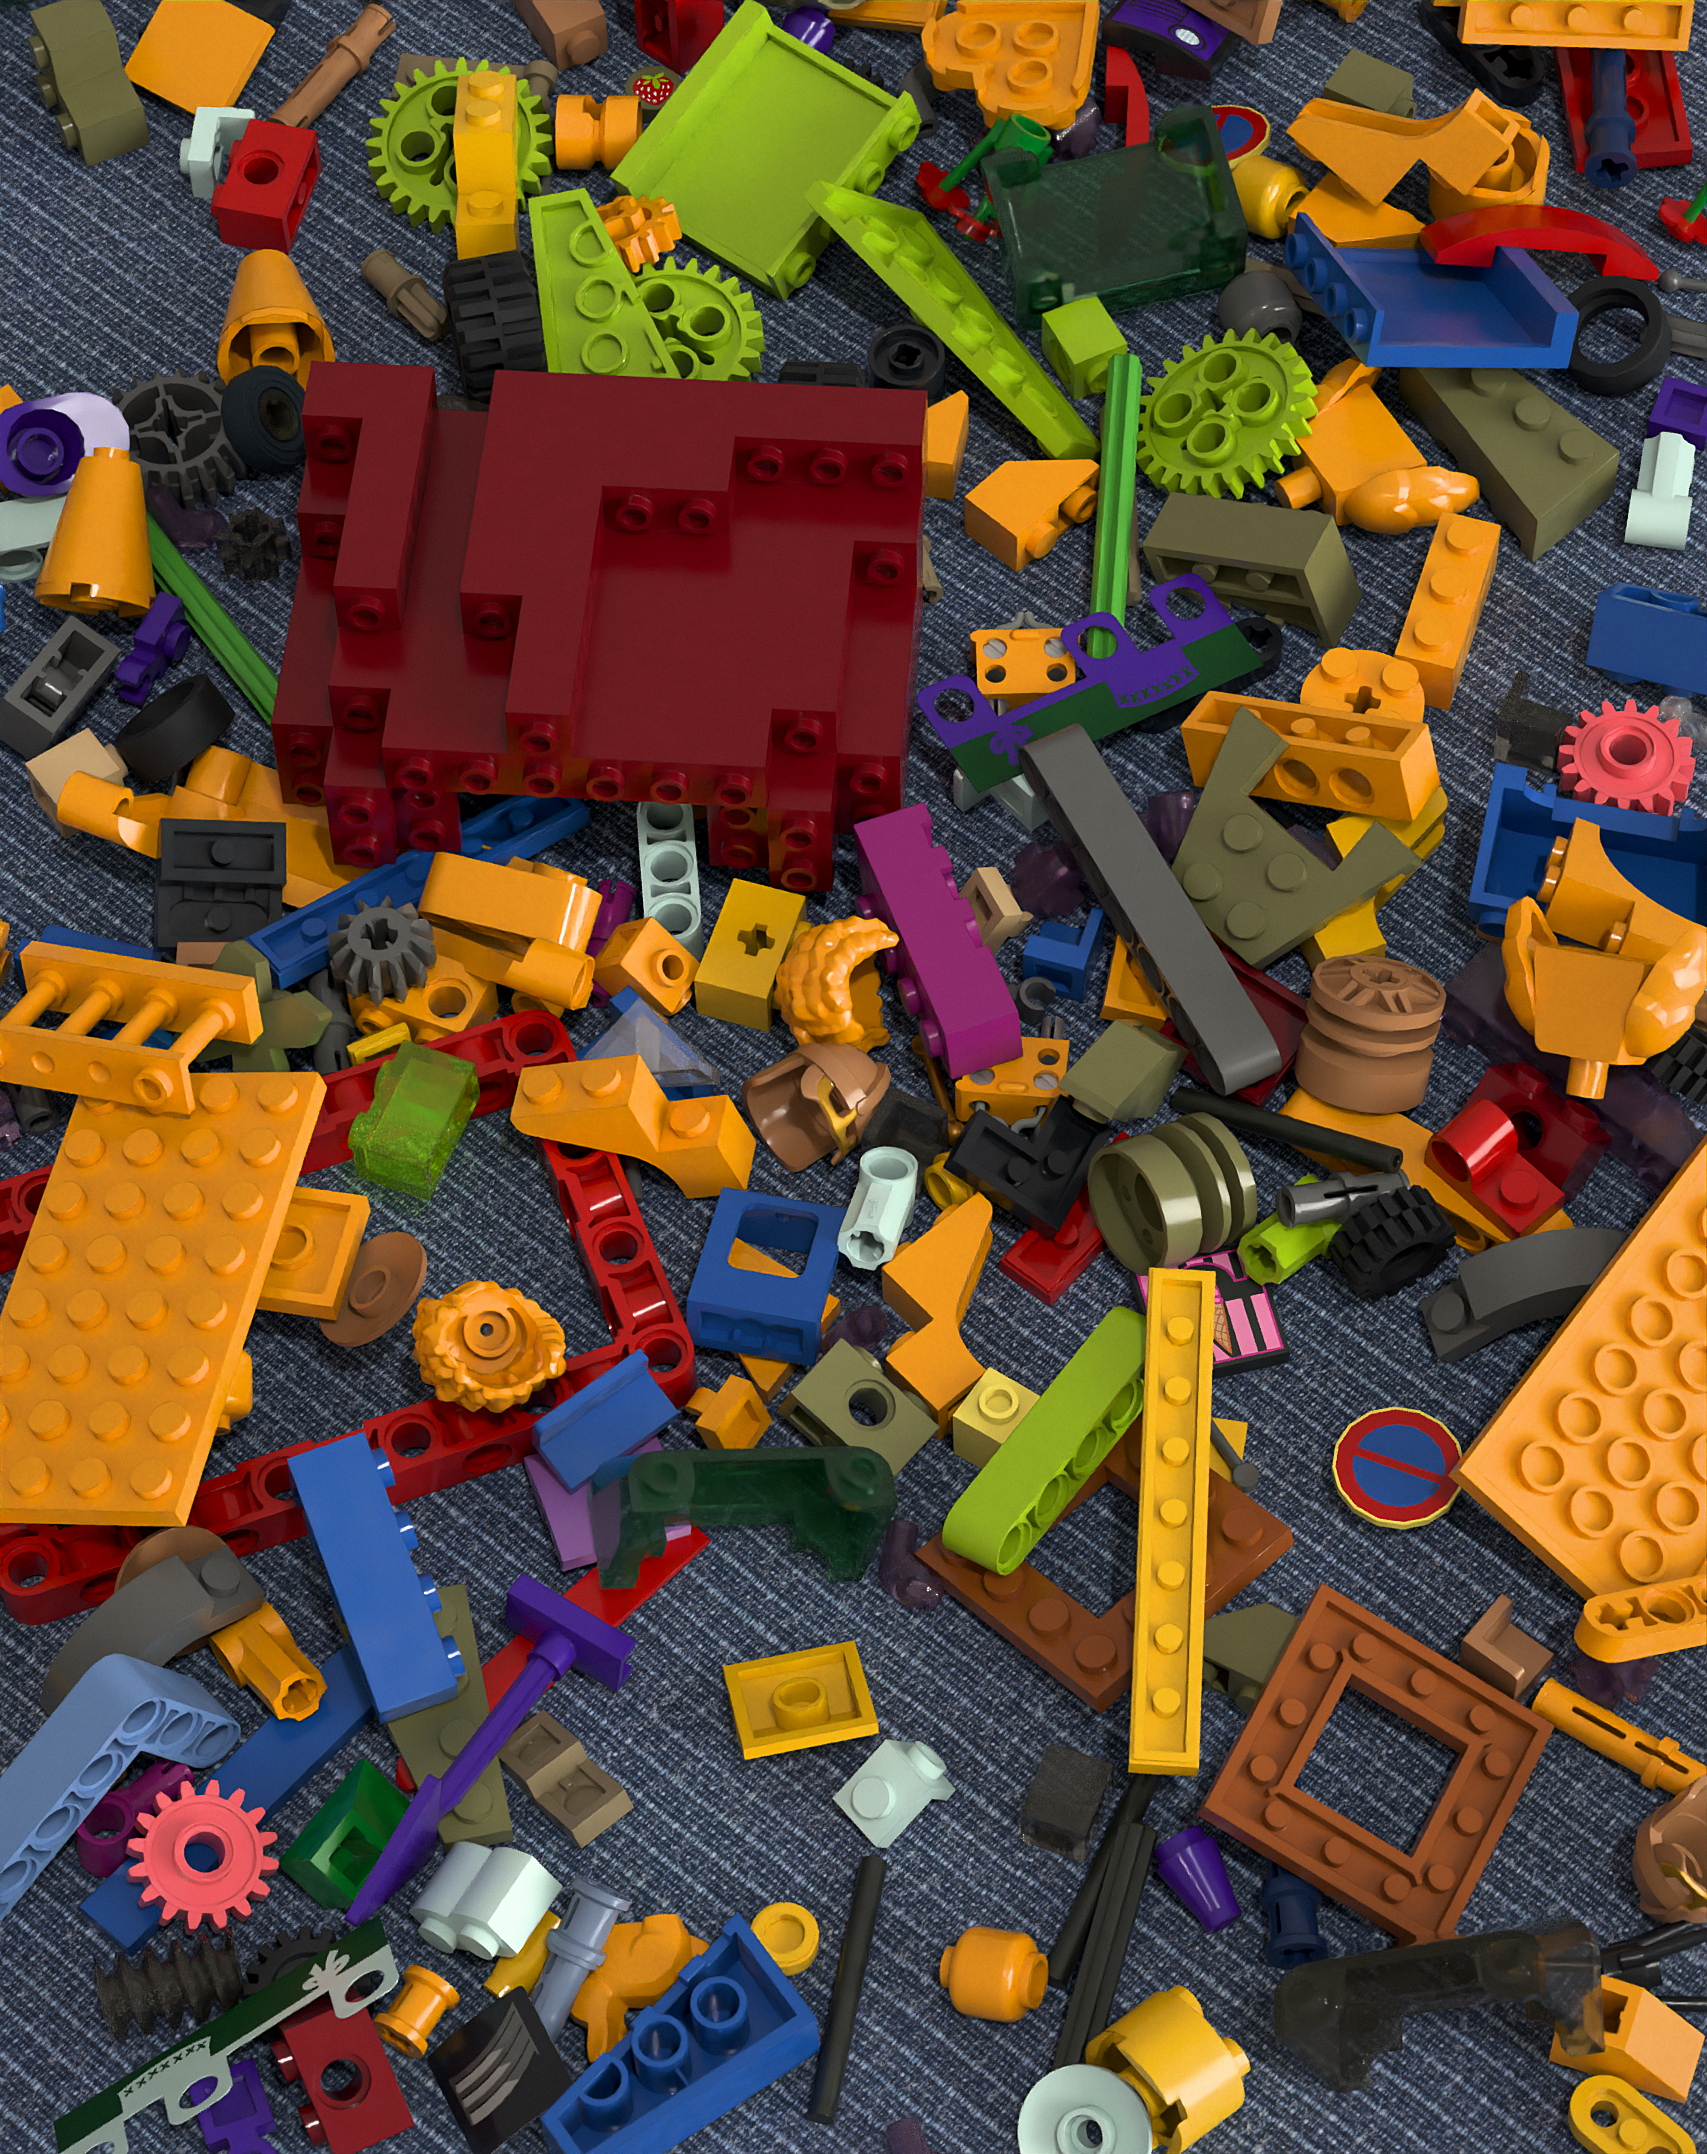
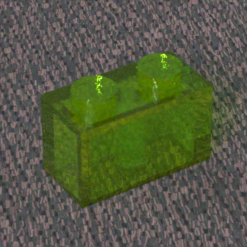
(414, 1119)

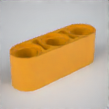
(507, 902)

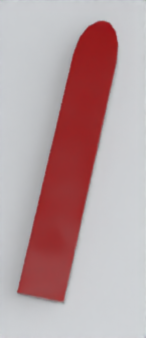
(609, 1605)

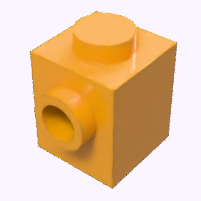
(649, 962)

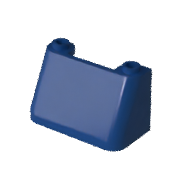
(1651, 851)

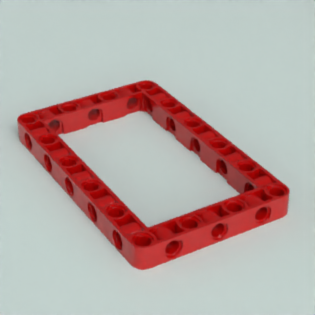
(460, 1443)

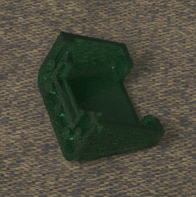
(1118, 222)
(828, 1496)

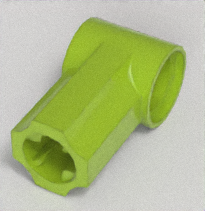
(1277, 1252)

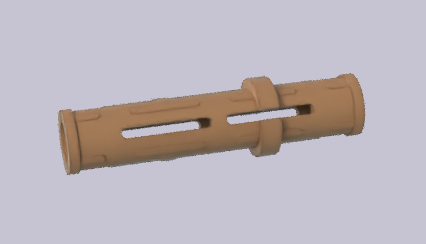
(344, 59)

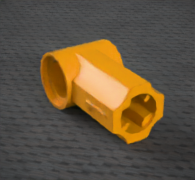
(266, 1658)

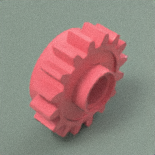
(1626, 760)
(207, 1821)

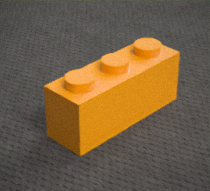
(1449, 604)

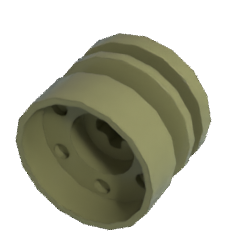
(1172, 1193)

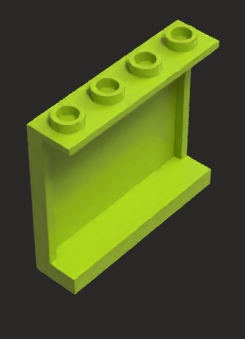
(753, 136)

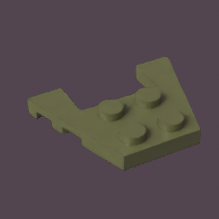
(1255, 877)

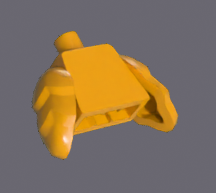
(1365, 464)
(1598, 1002)

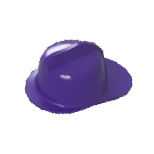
(49, 436)

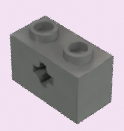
(56, 688)

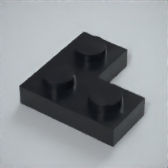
(1030, 1177)

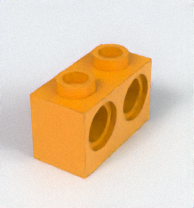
(445, 991)

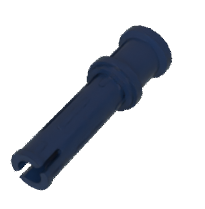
(1609, 127)
(1292, 1917)

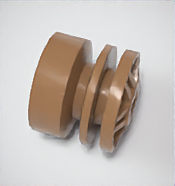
(1369, 1033)

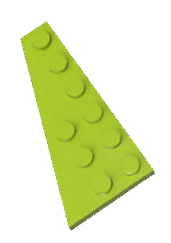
(587, 296)
(951, 304)

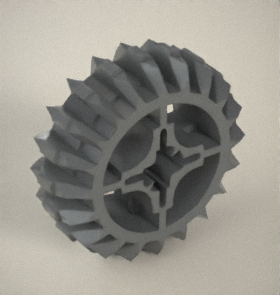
(193, 415)

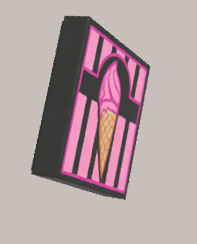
(1245, 1314)

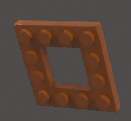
(1063, 1636)
(1262, 1808)

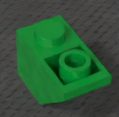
(346, 1837)

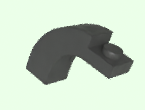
(1515, 1286)
(156, 1617)

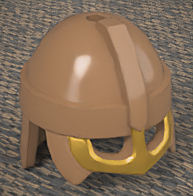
(815, 1102)
(1672, 1858)

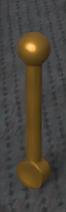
(939, 1088)

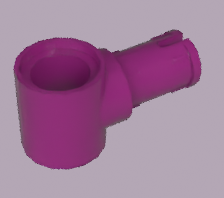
(119, 1811)

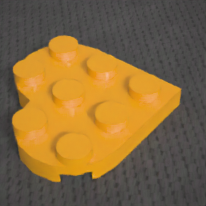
(1016, 56)

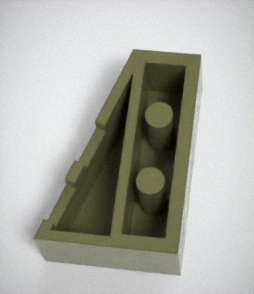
(1259, 558)

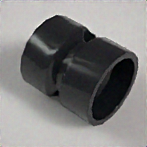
(908, 360)

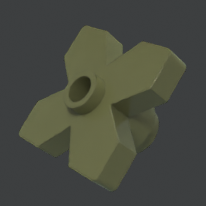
(286, 1017)

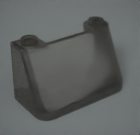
(1353, 2002)

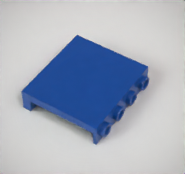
(1419, 313)

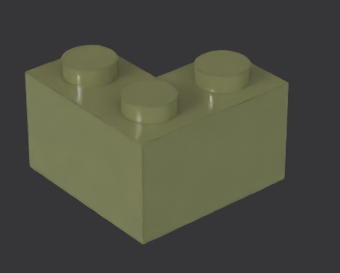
(86, 80)

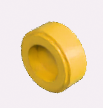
(788, 1936)

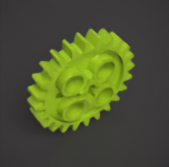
(417, 127)
(701, 306)
(1225, 415)

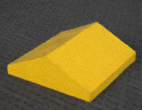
(799, 1700)

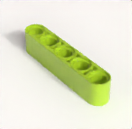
(1053, 1448)

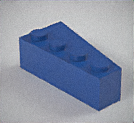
(1650, 638)
(374, 1576)
(691, 2056)

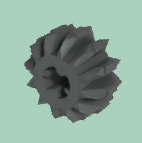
(382, 950)

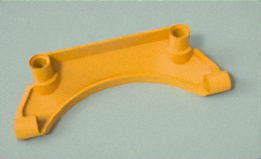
(237, 789)

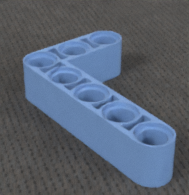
(88, 1744)

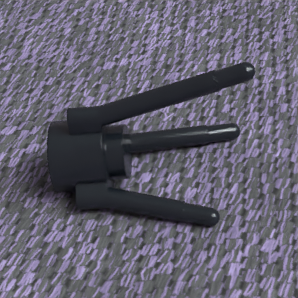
(1637, 1960)

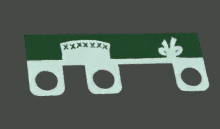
(206, 2049)

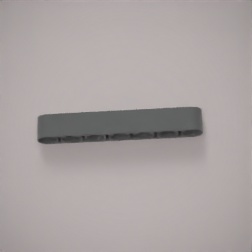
(1150, 910)

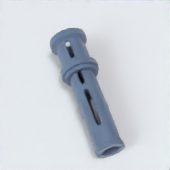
(575, 1950)

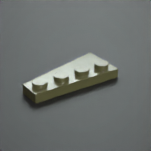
(437, 1734)

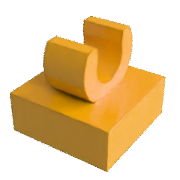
(732, 1416)

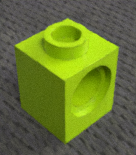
(1079, 343)

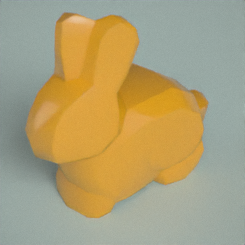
(636, 1973)

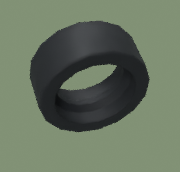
(1645, 362)
(174, 728)

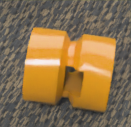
(596, 131)

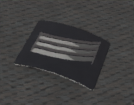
(499, 2071)

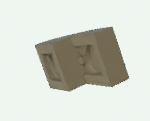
(562, 1780)

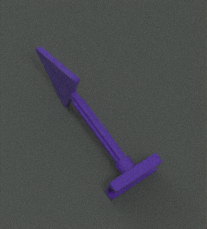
(562, 1638)

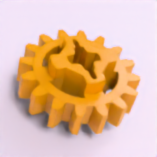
(641, 228)

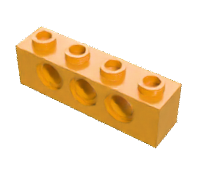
(1332, 755)

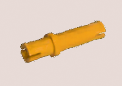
(1603, 1731)

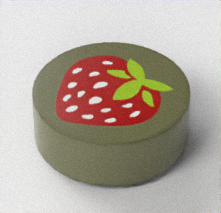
(654, 86)

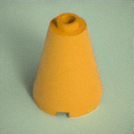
(271, 320)
(101, 542)

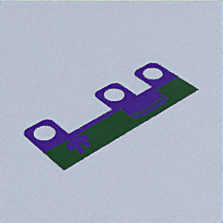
(1111, 696)

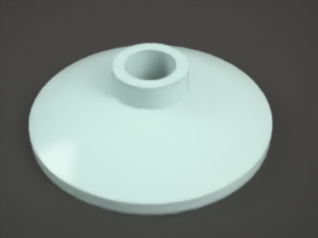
(1068, 2098)

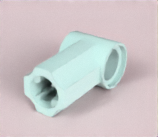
(1661, 503)
(879, 1207)

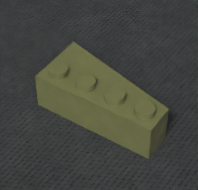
(1524, 448)

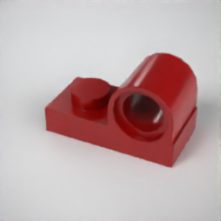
(1482, 1164)

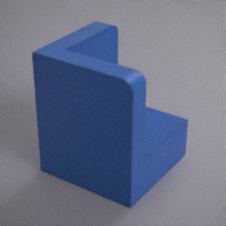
(1066, 955)

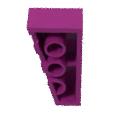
(939, 950)

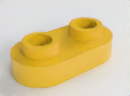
(1638, 2125)

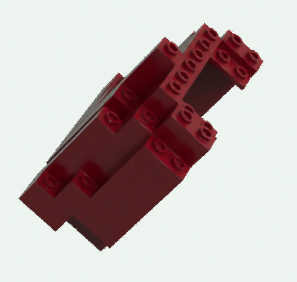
(605, 606)

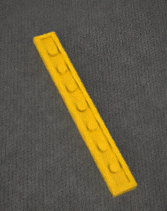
(1172, 1523)

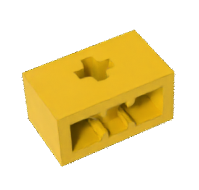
(745, 951)

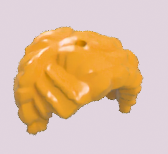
(832, 984)
(491, 1368)

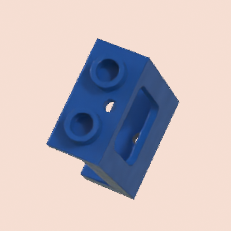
(759, 1310)

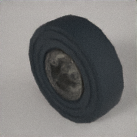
(264, 418)

